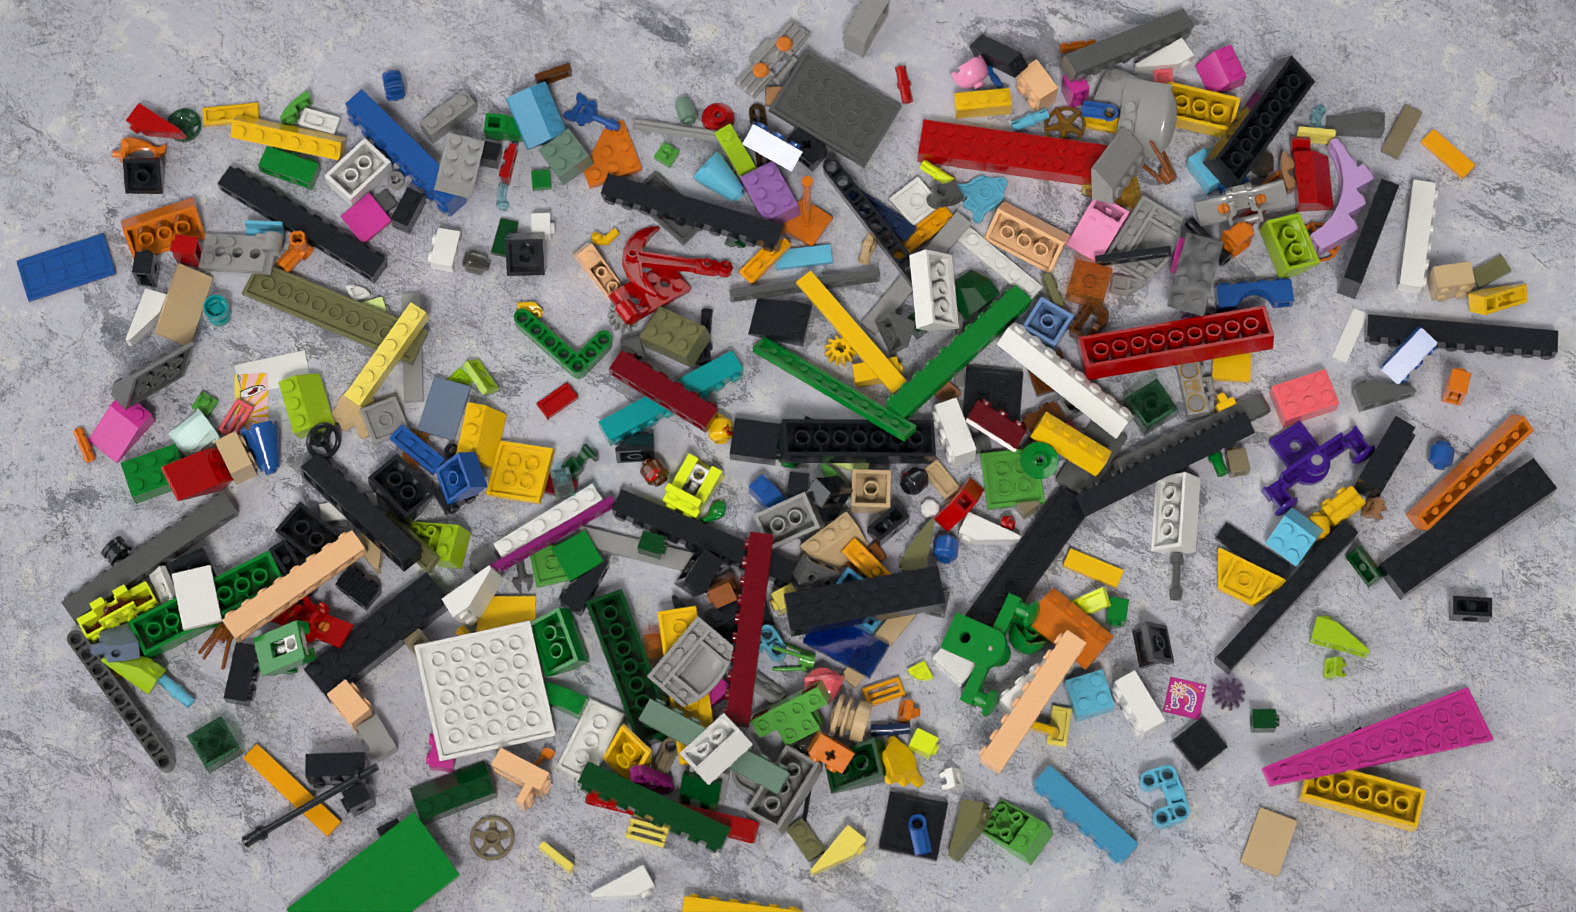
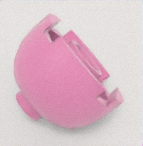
(971, 73)

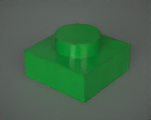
(541, 180)

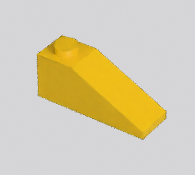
(1497, 298)

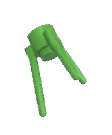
(806, 658)

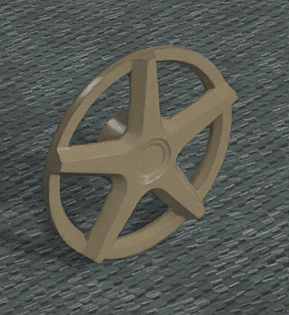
(492, 838)

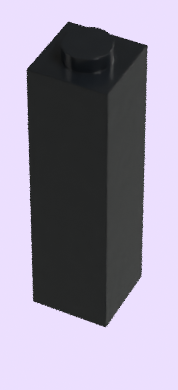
(999, 55)

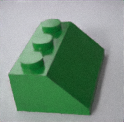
(558, 642)

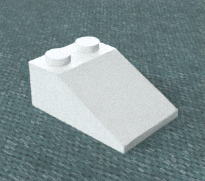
(472, 597)

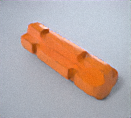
(1075, 45)
(84, 445)

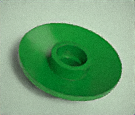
(1035, 468)

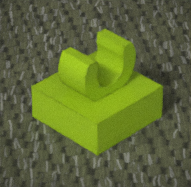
(1333, 667)

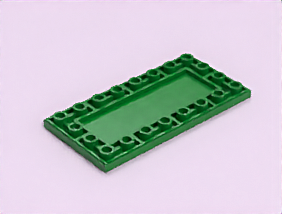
(388, 876)

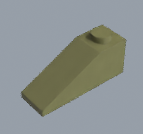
(918, 551)
(969, 825)

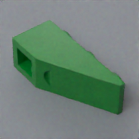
(501, 128)

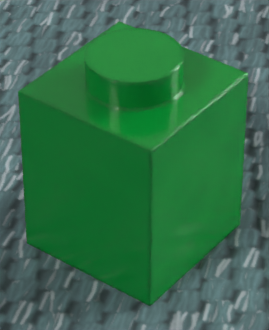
(1117, 612)

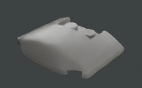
(1148, 114)
(1147, 228)
(693, 664)

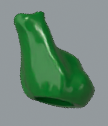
(716, 512)

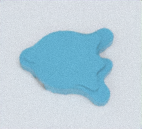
(983, 195)

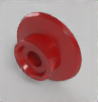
(711, 122)

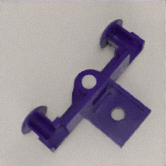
(1311, 462)

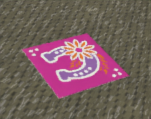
(1184, 698)

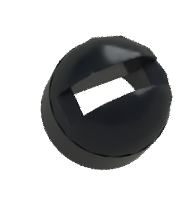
(452, 452)

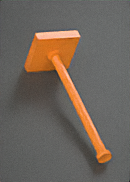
(812, 221)

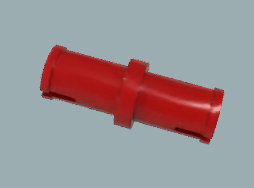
(904, 84)

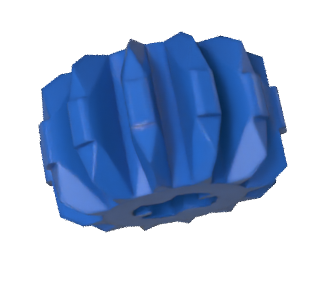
(393, 85)

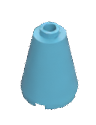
(720, 178)

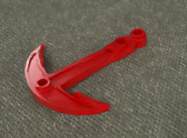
(635, 259)

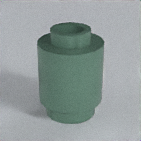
(686, 110)

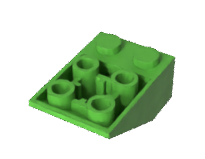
(1017, 831)

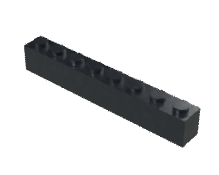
(361, 512)

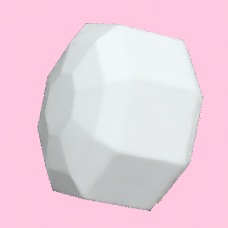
(929, 509)

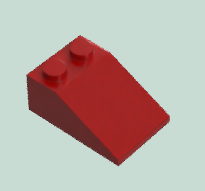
(198, 474)

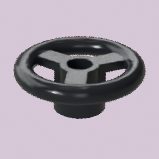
(314, 438)

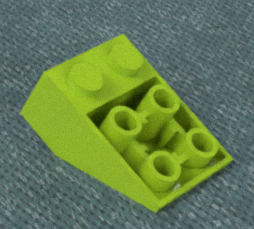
(446, 540)

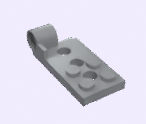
(267, 244)

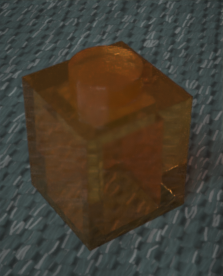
(653, 645)

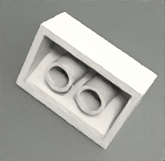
(716, 748)

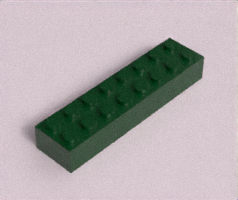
(625, 660)

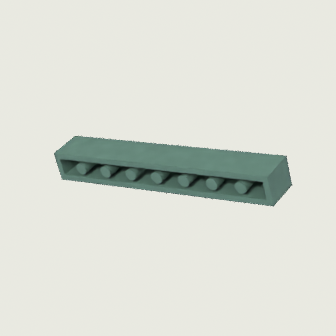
(685, 730)

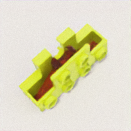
(125, 607)

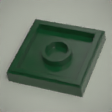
(698, 793)

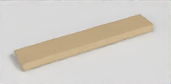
(887, 633)

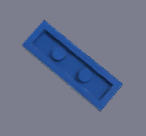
(417, 449)

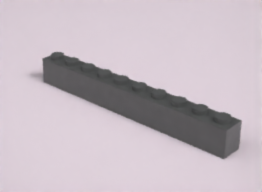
(154, 553)

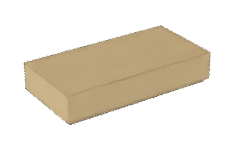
(941, 480)

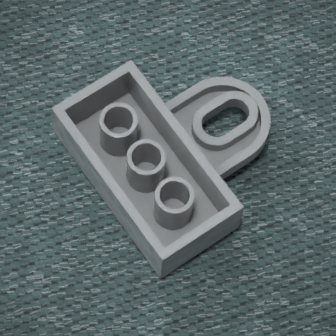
(776, 810)

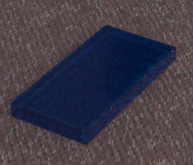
(850, 648)

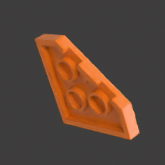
(612, 155)

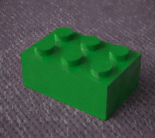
(145, 473)

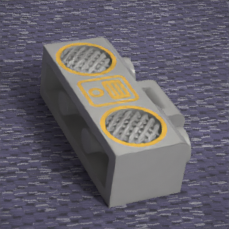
(1192, 391)

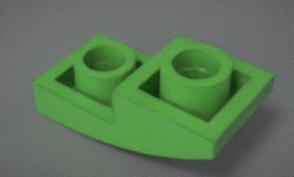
(290, 114)

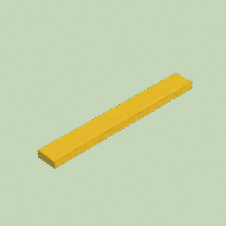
(851, 332)

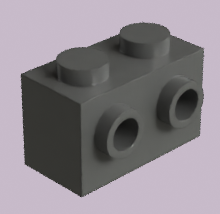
(815, 572)

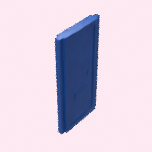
(66, 267)

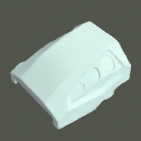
(194, 434)

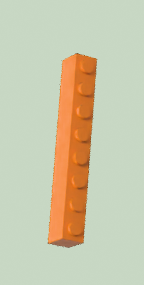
(1469, 472)

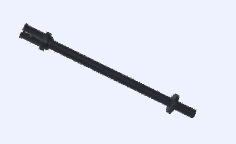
(262, 832)

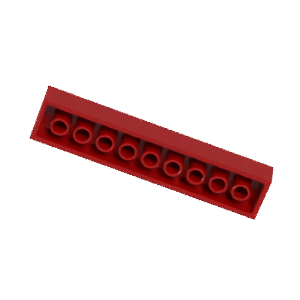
(1008, 152)
(1175, 343)

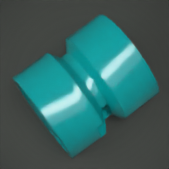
(217, 310)

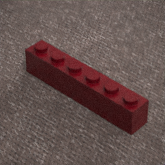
(664, 391)

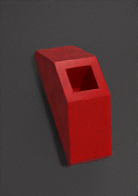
(959, 504)

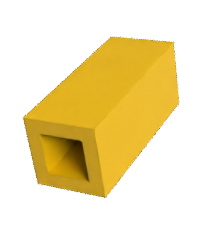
(865, 377)

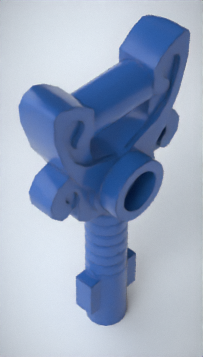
(589, 114)

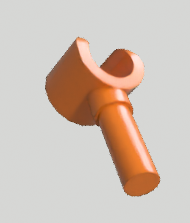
(546, 753)

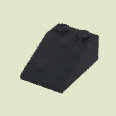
(781, 321)

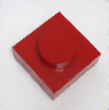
(1299, 144)

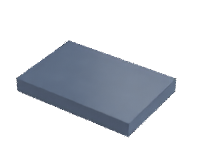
(444, 408)

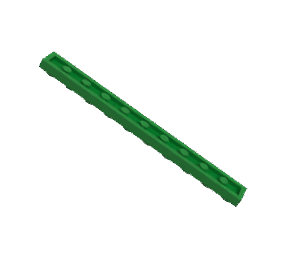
(834, 389)

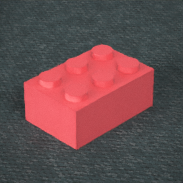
(1304, 398)

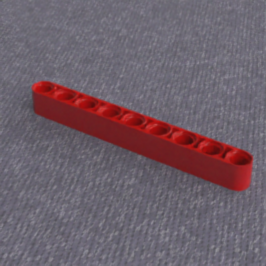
(741, 828)

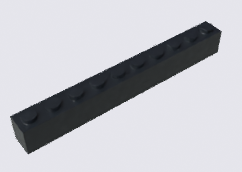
(693, 212)
(296, 218)
(1465, 336)
(1163, 464)
(694, 534)
(1286, 597)

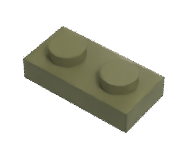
(1050, 286)
(805, 840)

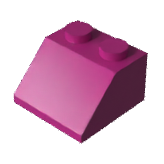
(1221, 70)

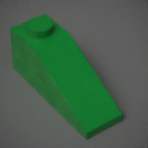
(565, 700)

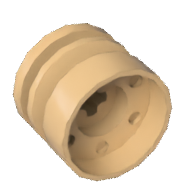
(850, 718)

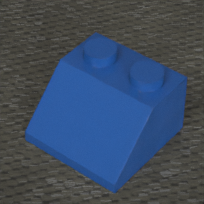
(461, 477)

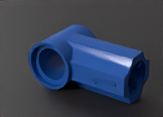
(1098, 110)
(920, 836)

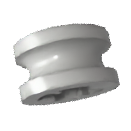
(398, 186)

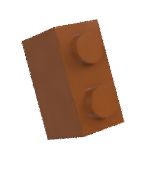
(724, 590)

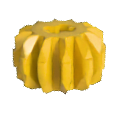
(835, 355)

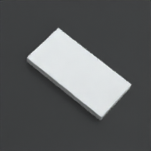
(590, 738)

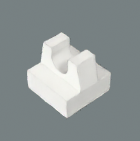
(953, 778)

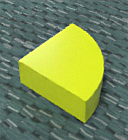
(920, 672)

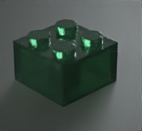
(1150, 406)
(215, 744)

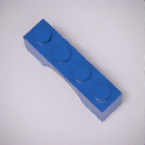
(1277, 293)

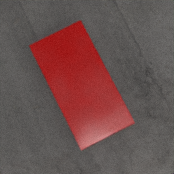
(557, 401)

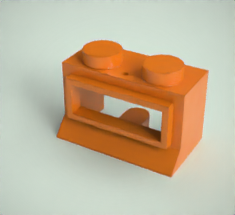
(1237, 238)

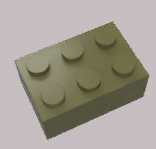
(675, 337)

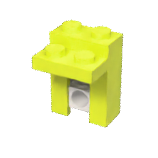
(685, 502)

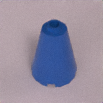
(264, 445)

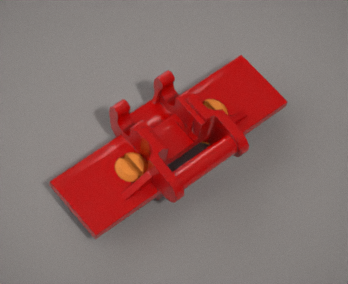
(321, 624)

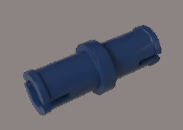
(890, 729)

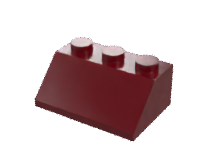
(996, 424)

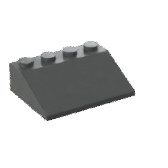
(152, 376)

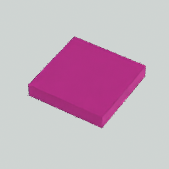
(366, 218)

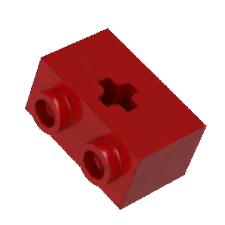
(186, 250)

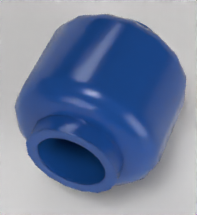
(1441, 455)
(946, 548)

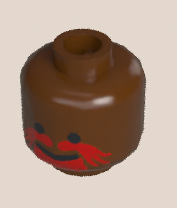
(654, 472)

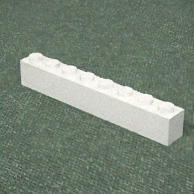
(1065, 380)

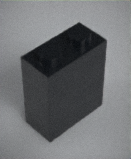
(755, 442)

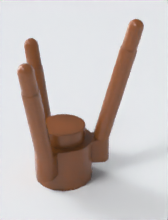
(1167, 173)
(221, 635)

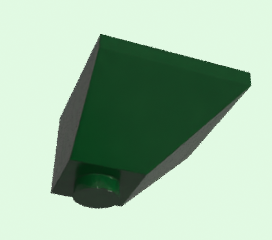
(973, 293)

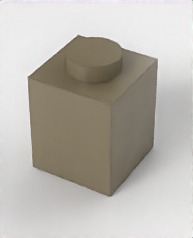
(1237, 462)

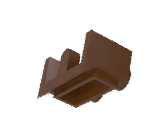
(1084, 313)

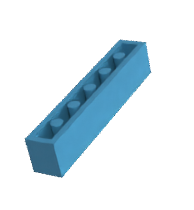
(1085, 815)

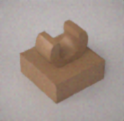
(1373, 508)

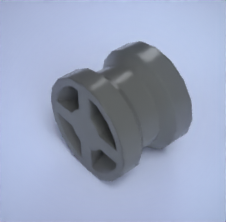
(981, 442)

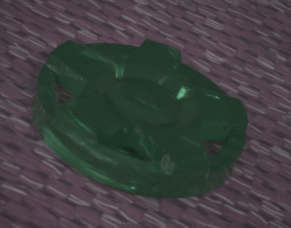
(186, 123)

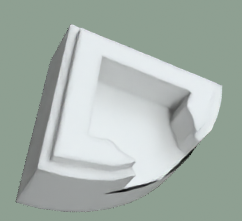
(357, 293)

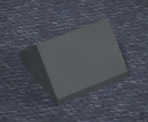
(895, 331)

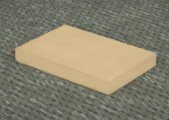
(1268, 842)

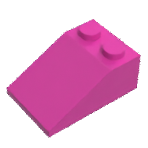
(120, 429)

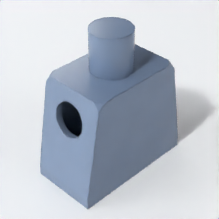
(117, 644)

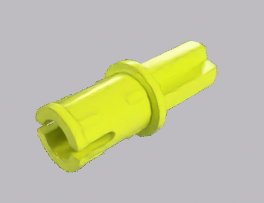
(937, 173)

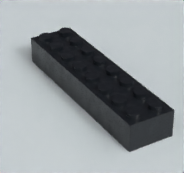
(1258, 122)
(853, 442)
(864, 601)
(378, 635)

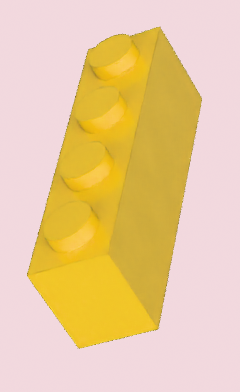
(1071, 444)

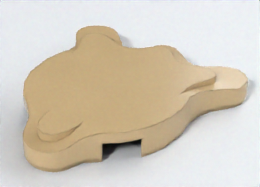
(348, 416)

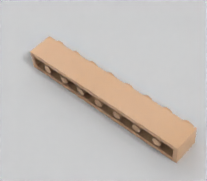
(294, 586)
(1032, 702)

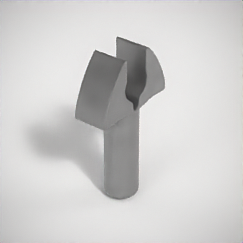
(522, 576)

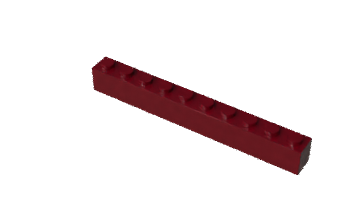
(749, 629)

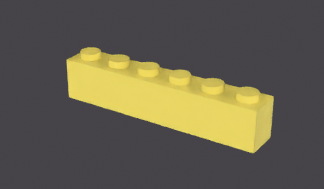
(387, 356)

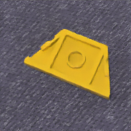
(1244, 579)

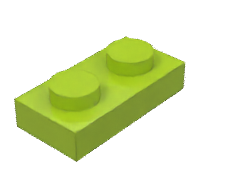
(481, 377)

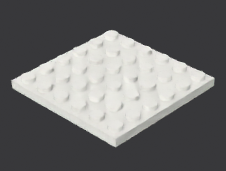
(484, 691)

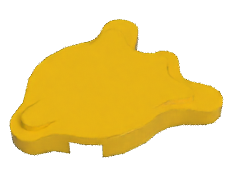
(900, 764)

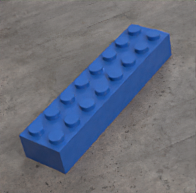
(400, 150)

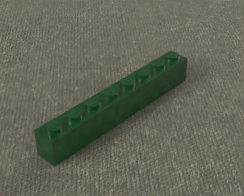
(654, 807)

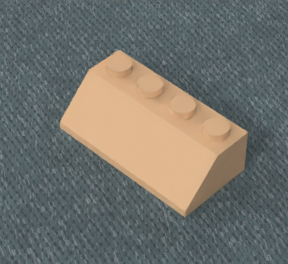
(1027, 237)

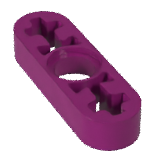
(651, 779)

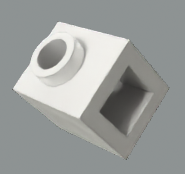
(542, 223)

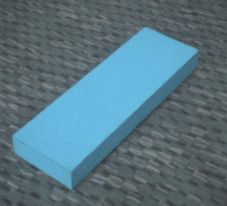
(805, 257)

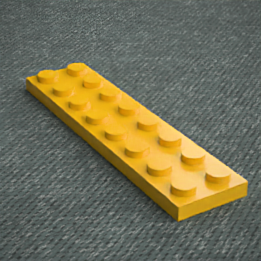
(672, 626)

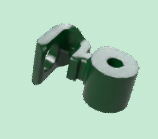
(576, 464)

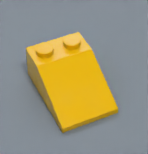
(627, 752)

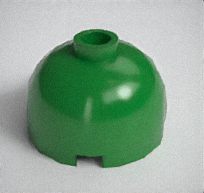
(1025, 640)

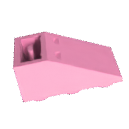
(1098, 229)

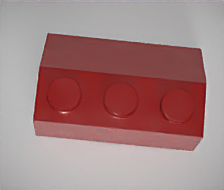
(1312, 181)

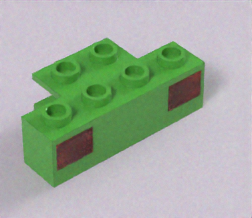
(795, 715)

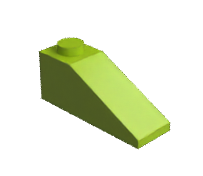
(735, 150)
(1334, 636)
(140, 672)

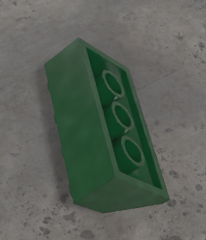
(453, 793)

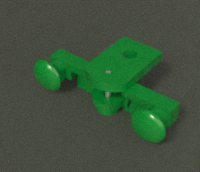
(986, 647)

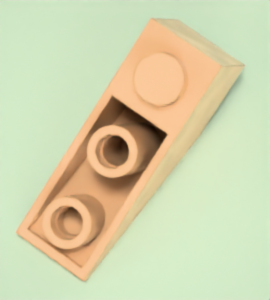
(596, 269)

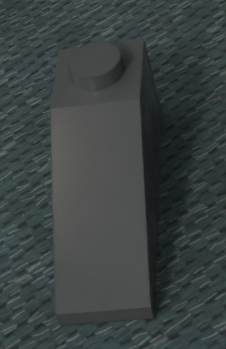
(1358, 124)
(1376, 394)

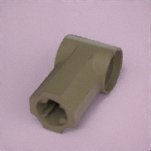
(664, 758)

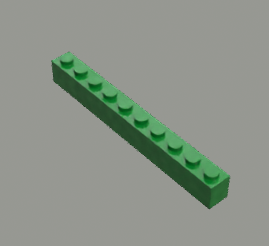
(959, 353)

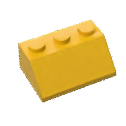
(482, 432)

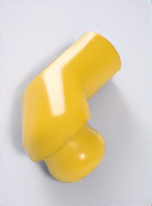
(600, 239)
(532, 307)

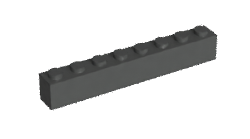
(1126, 45)

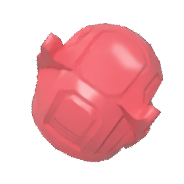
(831, 679)

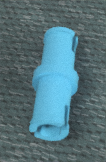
(1030, 119)
(176, 691)

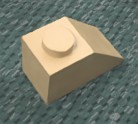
(374, 554)

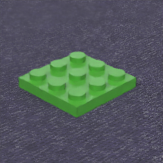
(1007, 482)

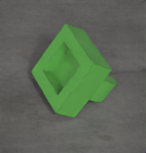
(666, 155)
(205, 404)

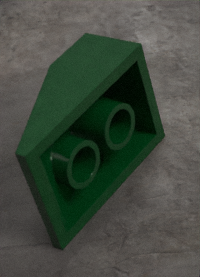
(863, 770)

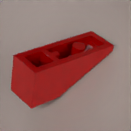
(152, 125)

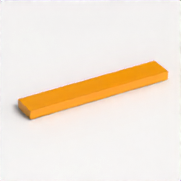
(290, 789)

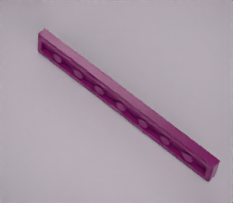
(553, 535)

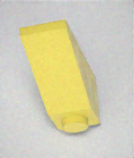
(843, 849)

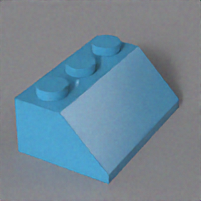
(536, 115)

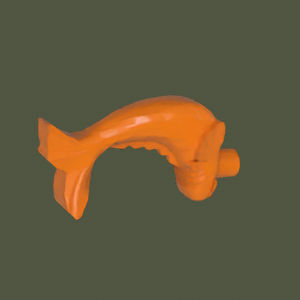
(133, 144)

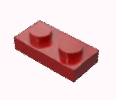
(510, 158)

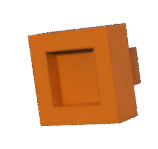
(907, 712)

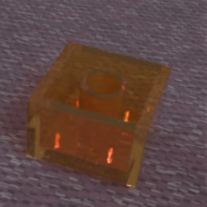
(1088, 283)

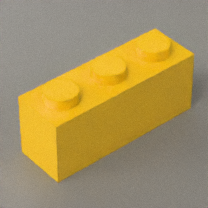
(982, 103)

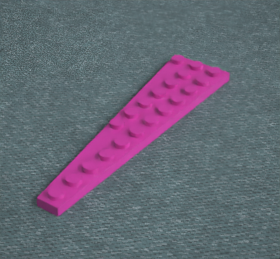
(1421, 731)

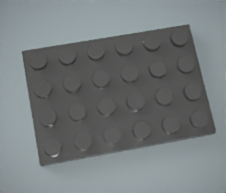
(835, 108)

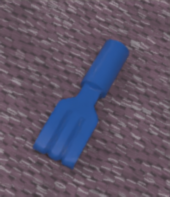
(994, 78)

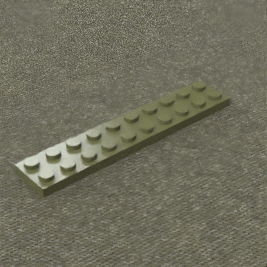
(327, 310)

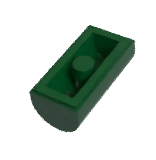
(1365, 566)

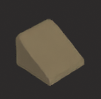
(1026, 509)

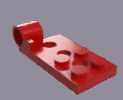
(631, 312)

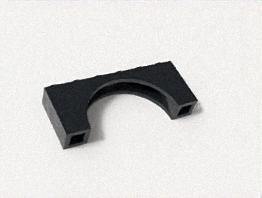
(1368, 239)

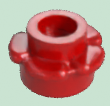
(1008, 523)

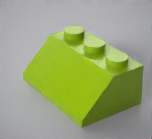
(1289, 245)
(305, 403)

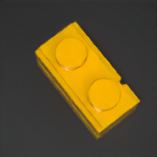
(1342, 506)

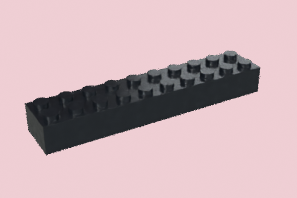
(1467, 528)

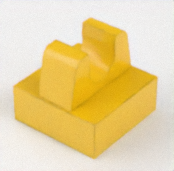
(1223, 402)

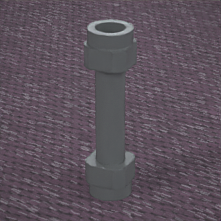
(1176, 560)

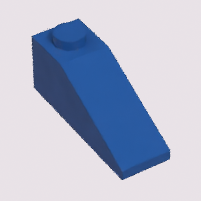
(765, 492)

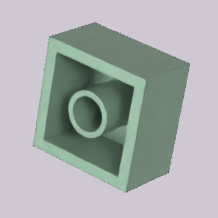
(566, 156)

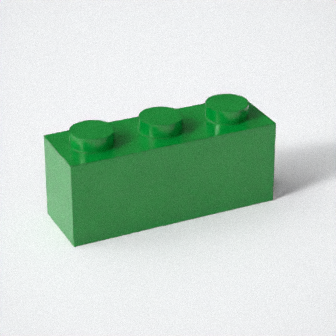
(289, 167)

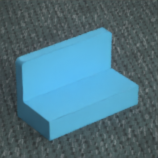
(263, 226)

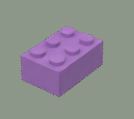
(770, 194)

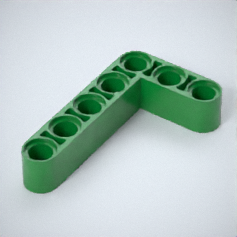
(560, 347)

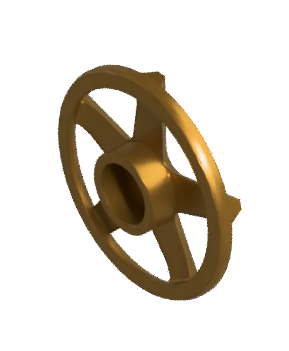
(1065, 125)

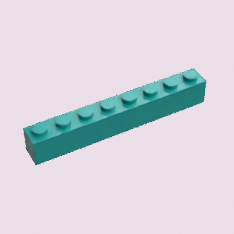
(646, 412)

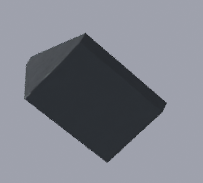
(143, 175)

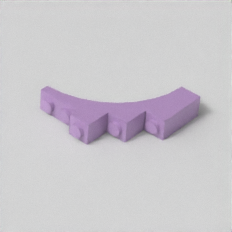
(1350, 201)

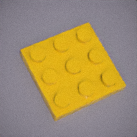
(520, 472)

